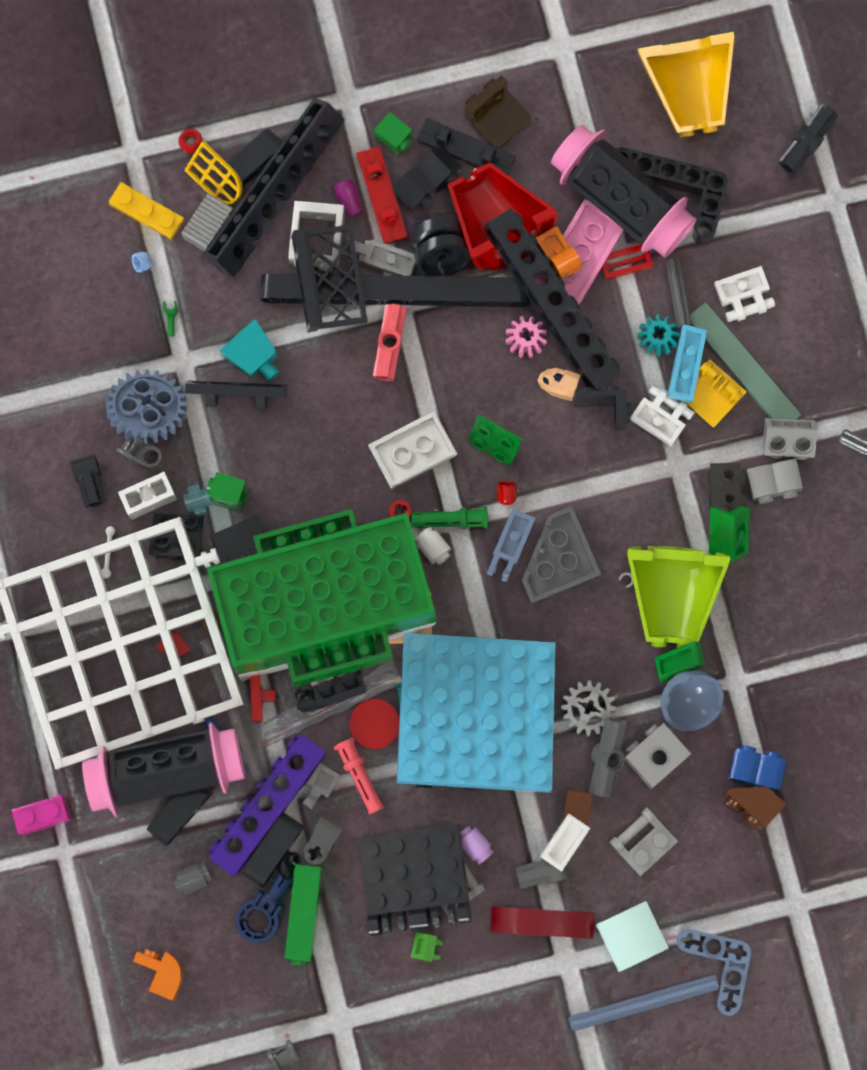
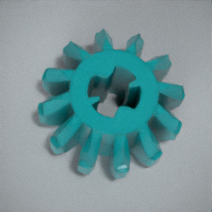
(667, 340)

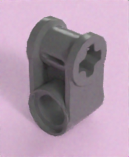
(139, 453)
(324, 838)

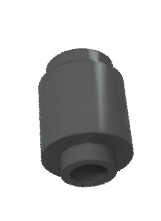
(192, 879)

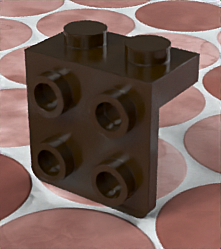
(496, 112)

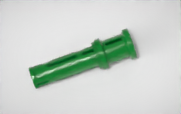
(462, 518)

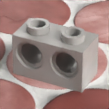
(790, 431)

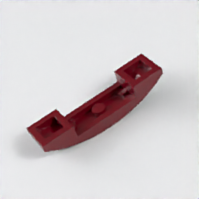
(542, 922)

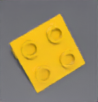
(715, 393)

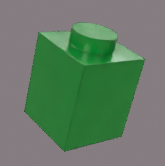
(393, 134)

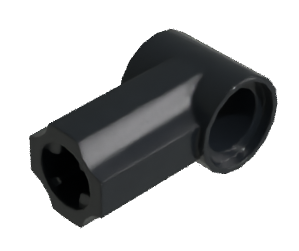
(87, 473)

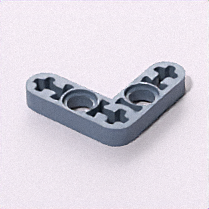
(730, 964)

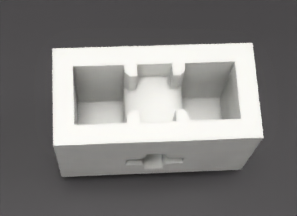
(147, 495)

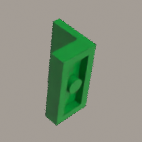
(729, 532)

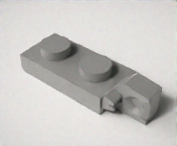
(385, 258)

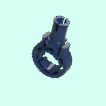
(273, 897)

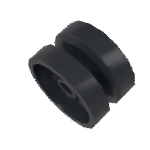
(439, 247)

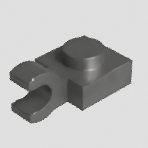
(322, 783)

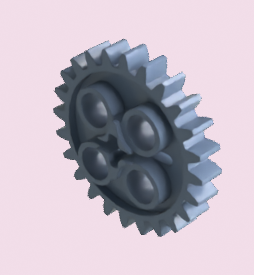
(146, 406)

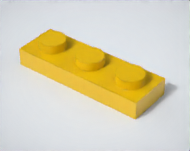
(146, 211)

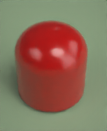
(506, 492)

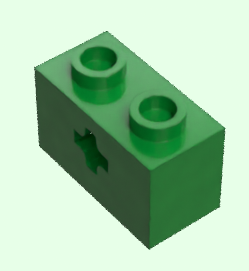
(228, 492)

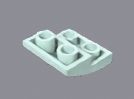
(632, 936)

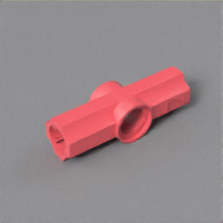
(387, 357)

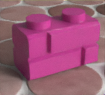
(41, 815)

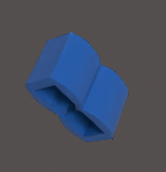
(756, 768)

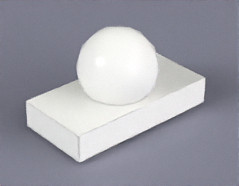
(565, 842)

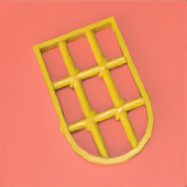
(226, 180)

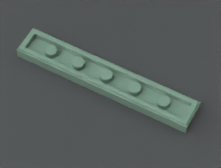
(743, 365)

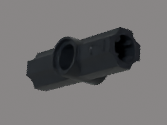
(808, 139)

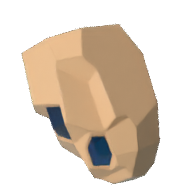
(559, 383)

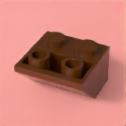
(755, 803)

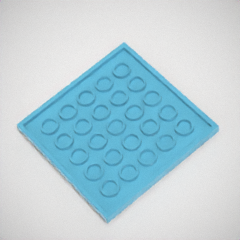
(476, 713)

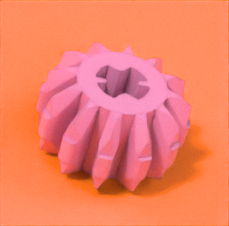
(533, 331)

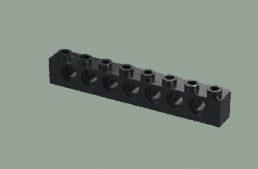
(274, 187)
(538, 296)

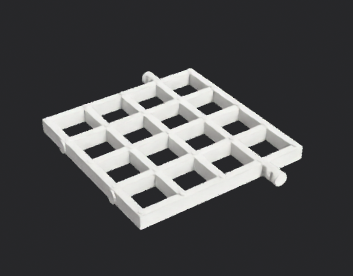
(119, 641)

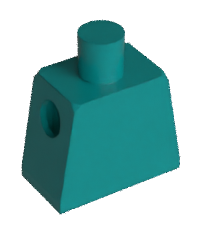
(252, 353)

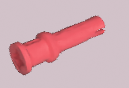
(354, 764)

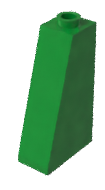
(303, 914)

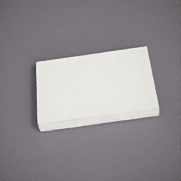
(412, 450)

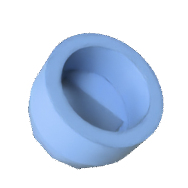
(141, 261)

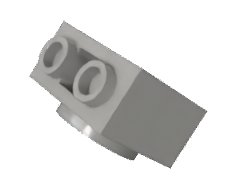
(641, 754)

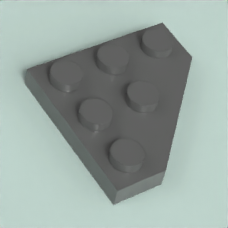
(560, 558)

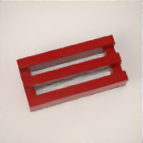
(630, 270)

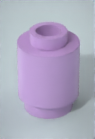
(475, 845)

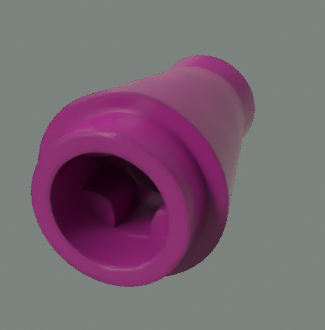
(347, 195)

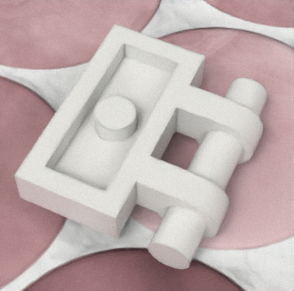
(743, 286)
(659, 422)

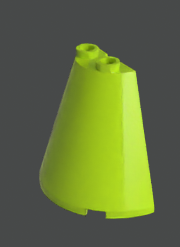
(675, 591)

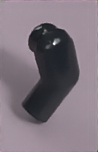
(287, 865)

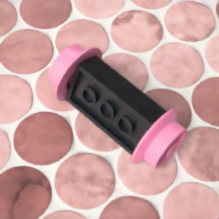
(622, 191)
(163, 768)

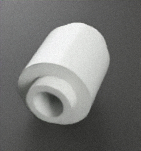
(433, 546)

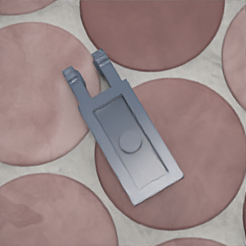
(511, 541)

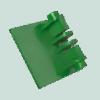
(494, 440)

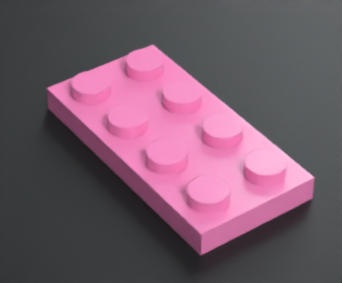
(593, 239)

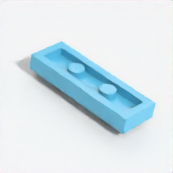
(687, 363)

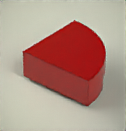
(181, 646)

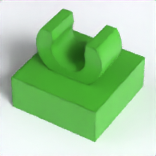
(424, 947)

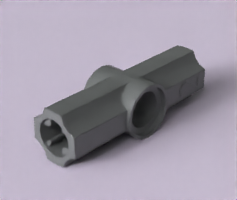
(607, 757)

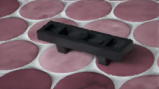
(464, 146)
(214, 388)

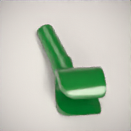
(170, 316)

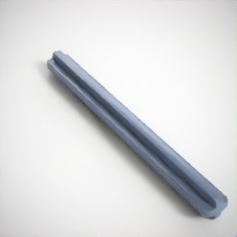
(643, 1003)

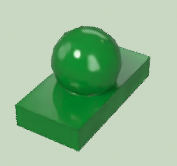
(679, 660)

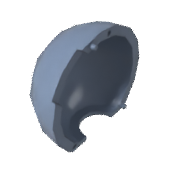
(691, 700)

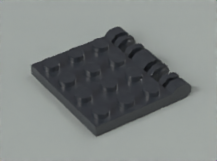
(413, 874)

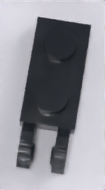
(330, 691)

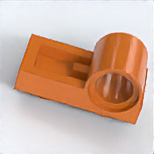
(562, 256)

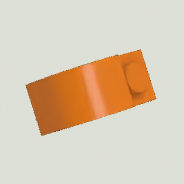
(168, 975)

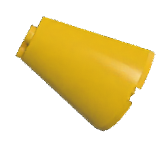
(692, 81)

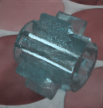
(197, 500)

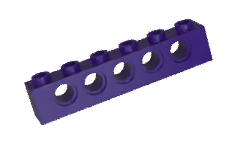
(251, 808)

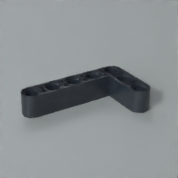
(678, 182)

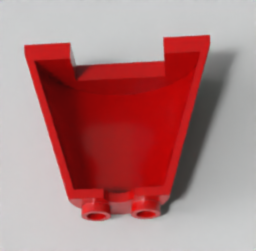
(485, 197)

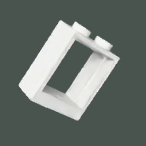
(322, 212)

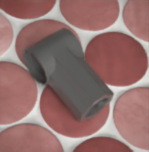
(539, 873)

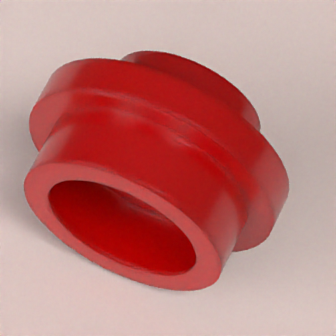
(190, 134)

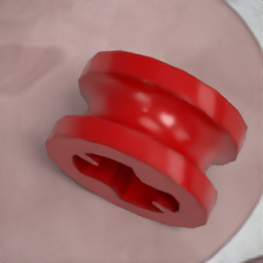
(392, 510)

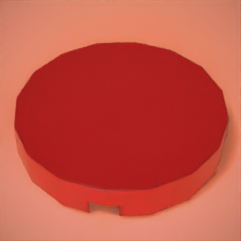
(374, 724)

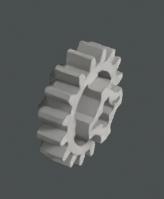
(577, 703)

